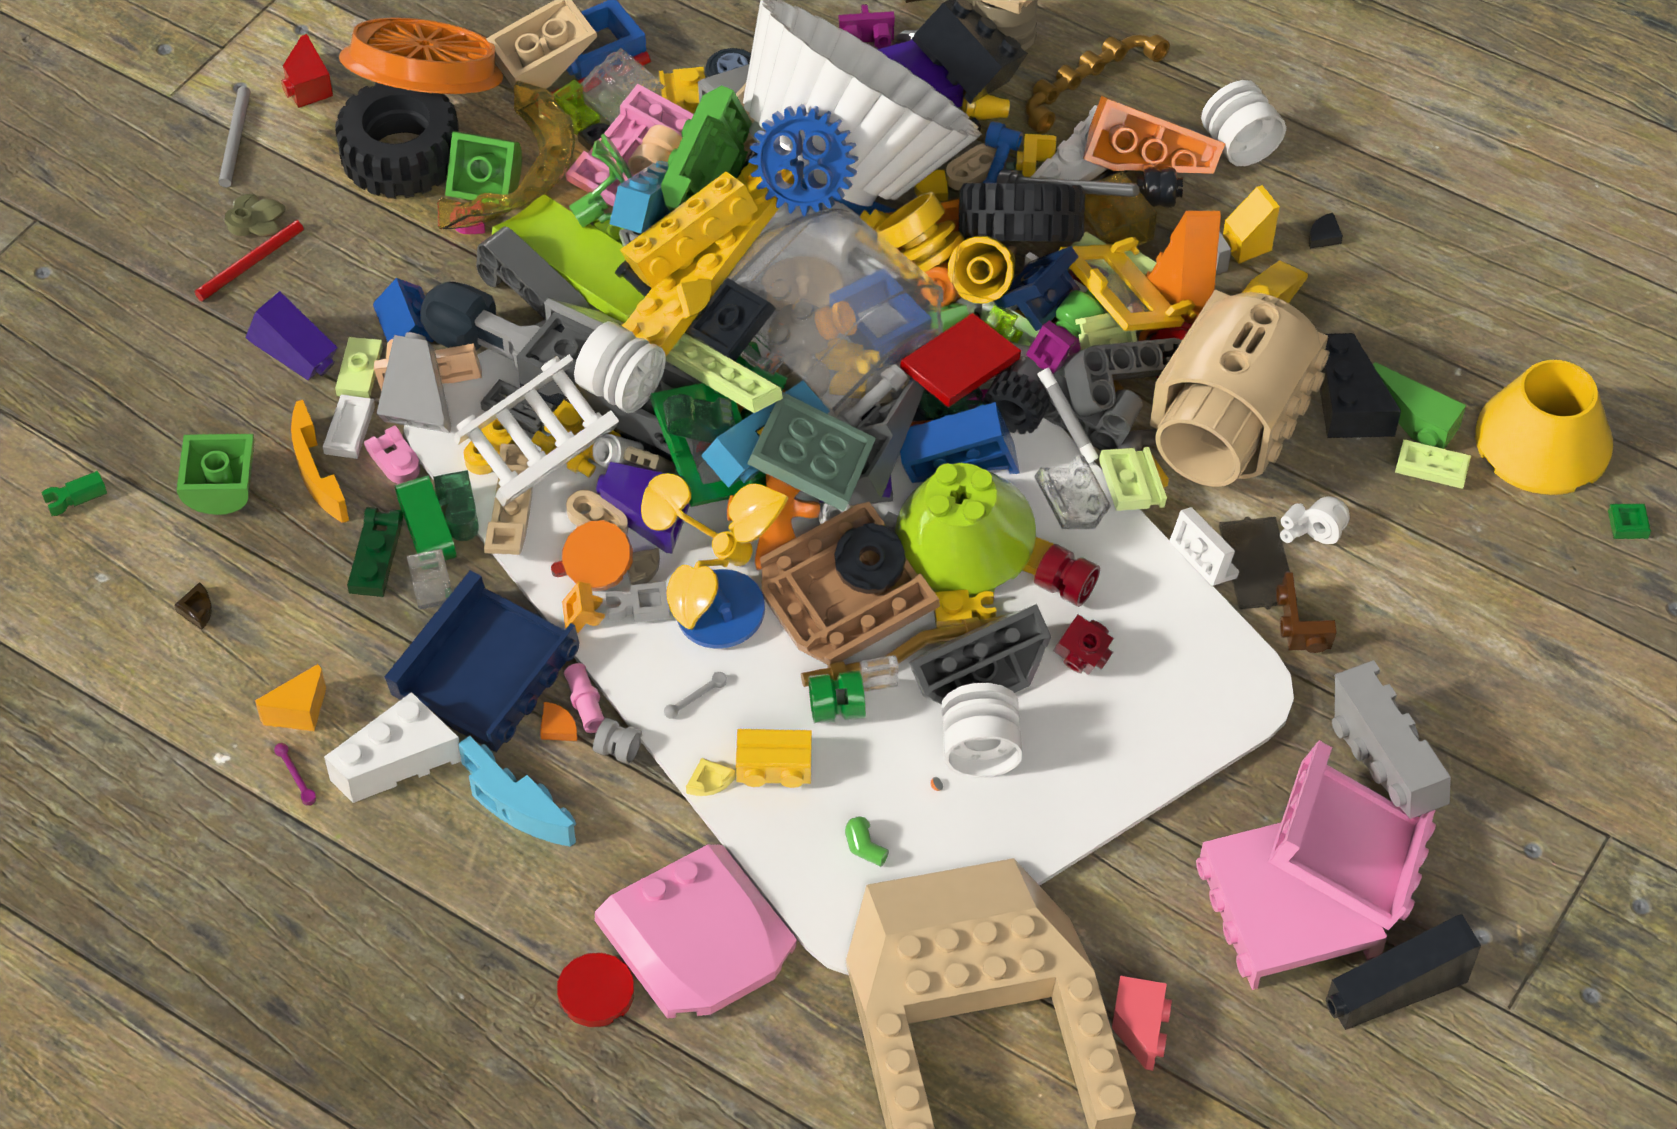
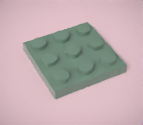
(812, 451)

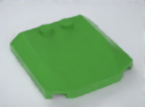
(708, 146)

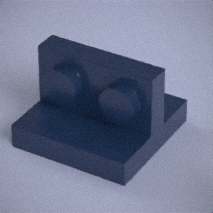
(1042, 287)

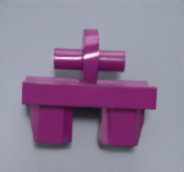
(870, 27)

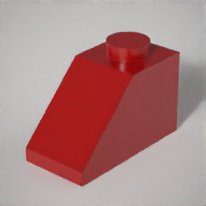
(306, 74)

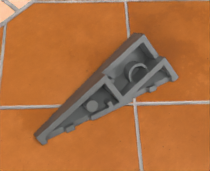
(889, 427)

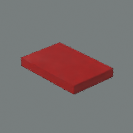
(960, 359)

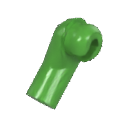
(860, 842)

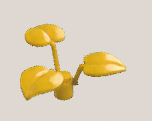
(752, 512)

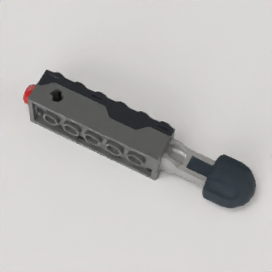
(465, 315)

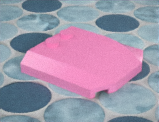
(637, 115)
(697, 933)

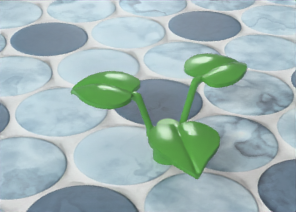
(592, 204)

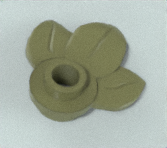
(253, 216)

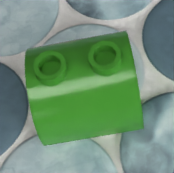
(482, 166)
(215, 472)

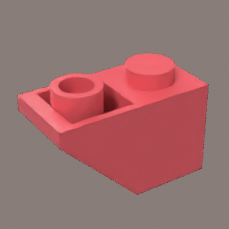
(1138, 1018)

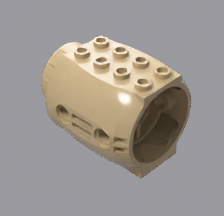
(1236, 387)

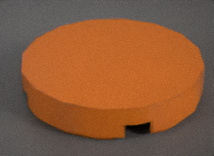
(597, 555)

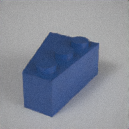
(966, 437)

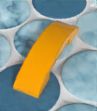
(323, 490)

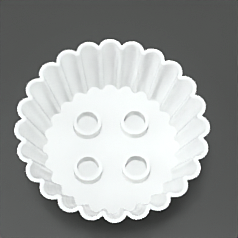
(893, 116)

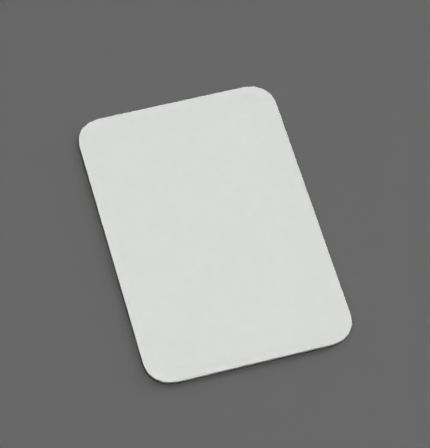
(1098, 749)

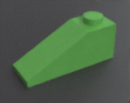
(1424, 412)

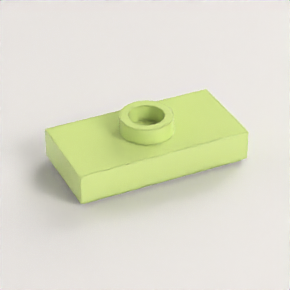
(357, 367)
(1433, 464)

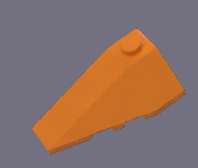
(1136, 140)
(1189, 261)

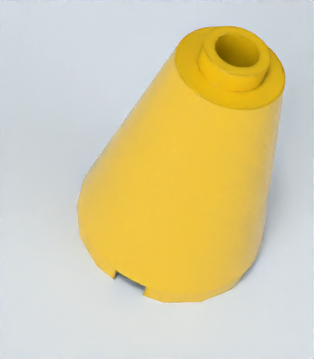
(981, 269)

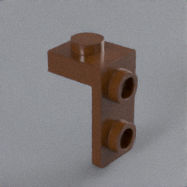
(1301, 635)

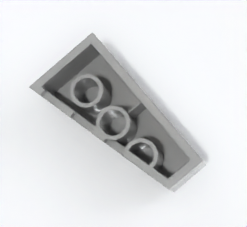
(1388, 741)

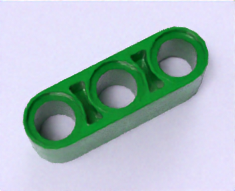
(425, 517)

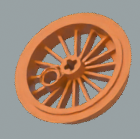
(422, 56)

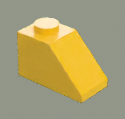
(1252, 226)

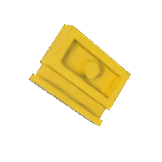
(682, 87)

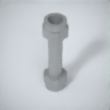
(892, 379)

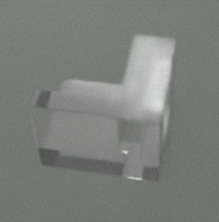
(429, 578)

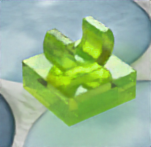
(1003, 321)

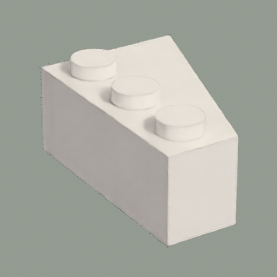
(392, 748)

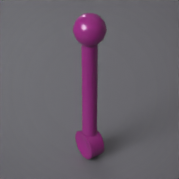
(307, 795)

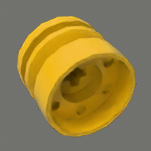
(917, 231)

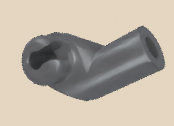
(1139, 439)

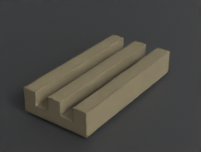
(649, 460)

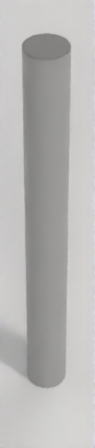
(234, 137)

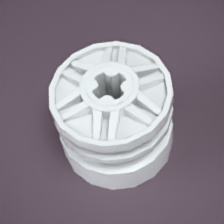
(1244, 122)
(619, 366)
(981, 730)

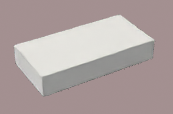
(349, 426)

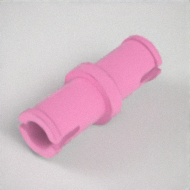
(584, 697)

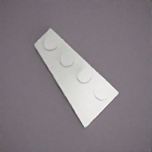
(1069, 160)

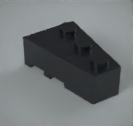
(1354, 394)

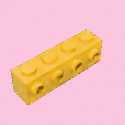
(689, 229)

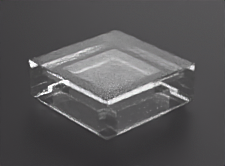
(879, 673)

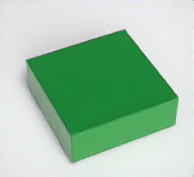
(1629, 521)

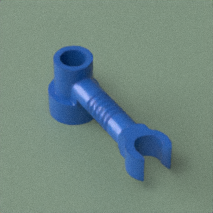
(1003, 140)

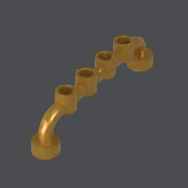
(1042, 119)

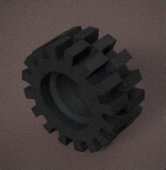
(1018, 401)

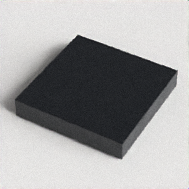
(731, 319)

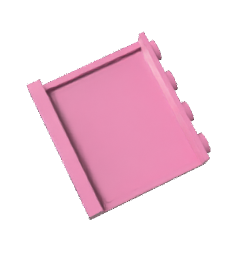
(1351, 842)
(1274, 916)

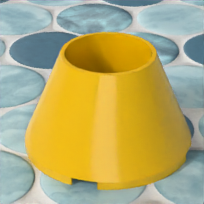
(1546, 430)

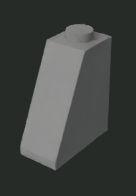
(413, 386)

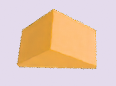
(294, 702)

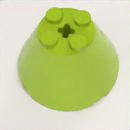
(966, 529)

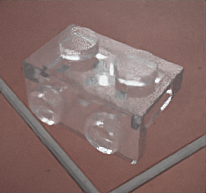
(1074, 494)

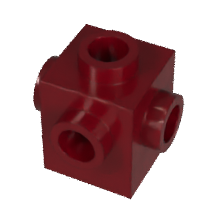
(1085, 645)

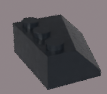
(969, 48)

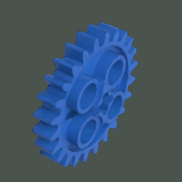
(774, 158)

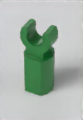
(74, 493)

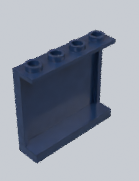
(482, 662)

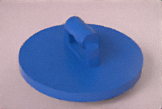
(732, 615)

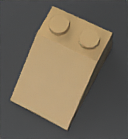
(542, 44)

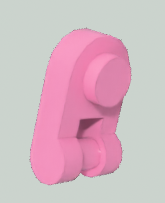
(399, 464)

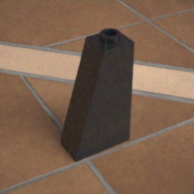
(1405, 974)

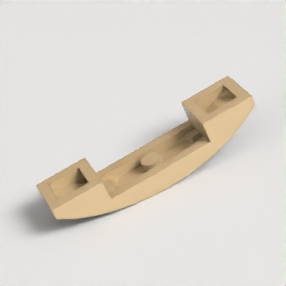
(509, 523)

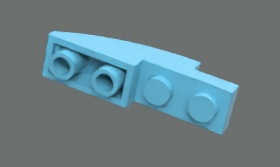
(518, 803)

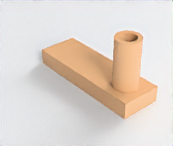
(454, 364)

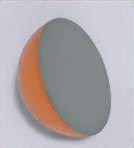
(936, 784)

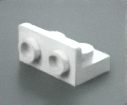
(1203, 547)

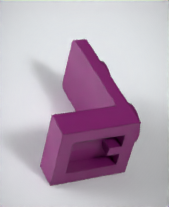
(1052, 347)

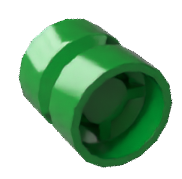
(824, 699)

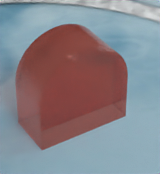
(558, 570)

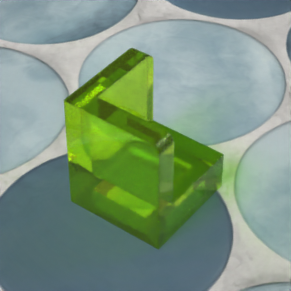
(571, 100)

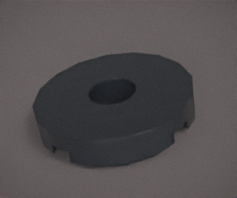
(864, 577)

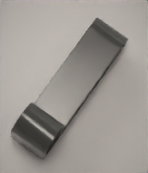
(512, 260)
(1095, 368)
(1104, 429)

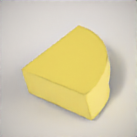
(709, 778)

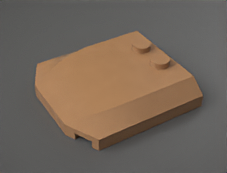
(823, 612)

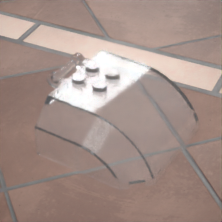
(840, 301)

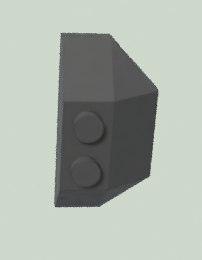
(995, 653)

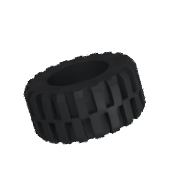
(400, 166)
(1022, 211)

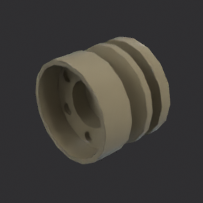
(1018, 26)

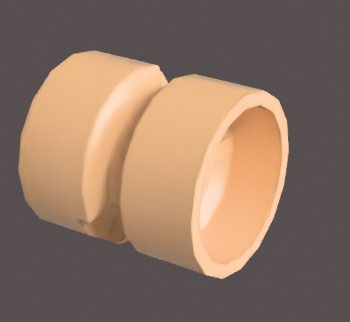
(655, 147)

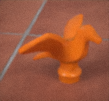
(781, 529)

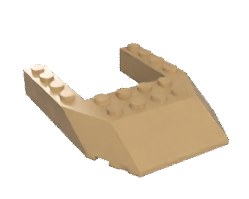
(968, 946)

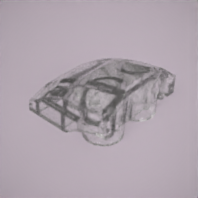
(614, 80)

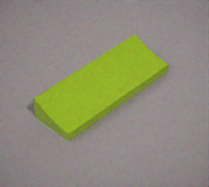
(579, 254)

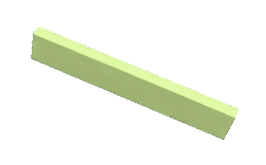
(723, 374)

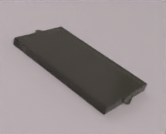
(1258, 558)

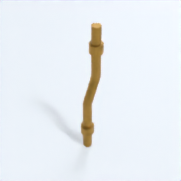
(909, 647)

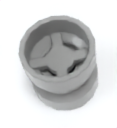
(617, 741)

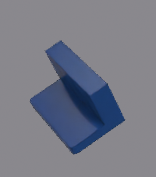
(400, 310)

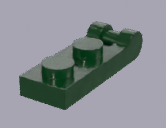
(375, 552)

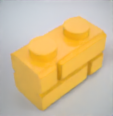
(773, 757)

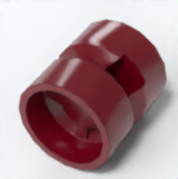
(1065, 574)

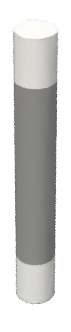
(1067, 415)

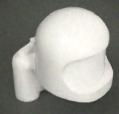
(1321, 521)

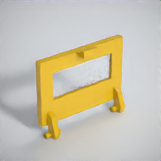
(1125, 289)

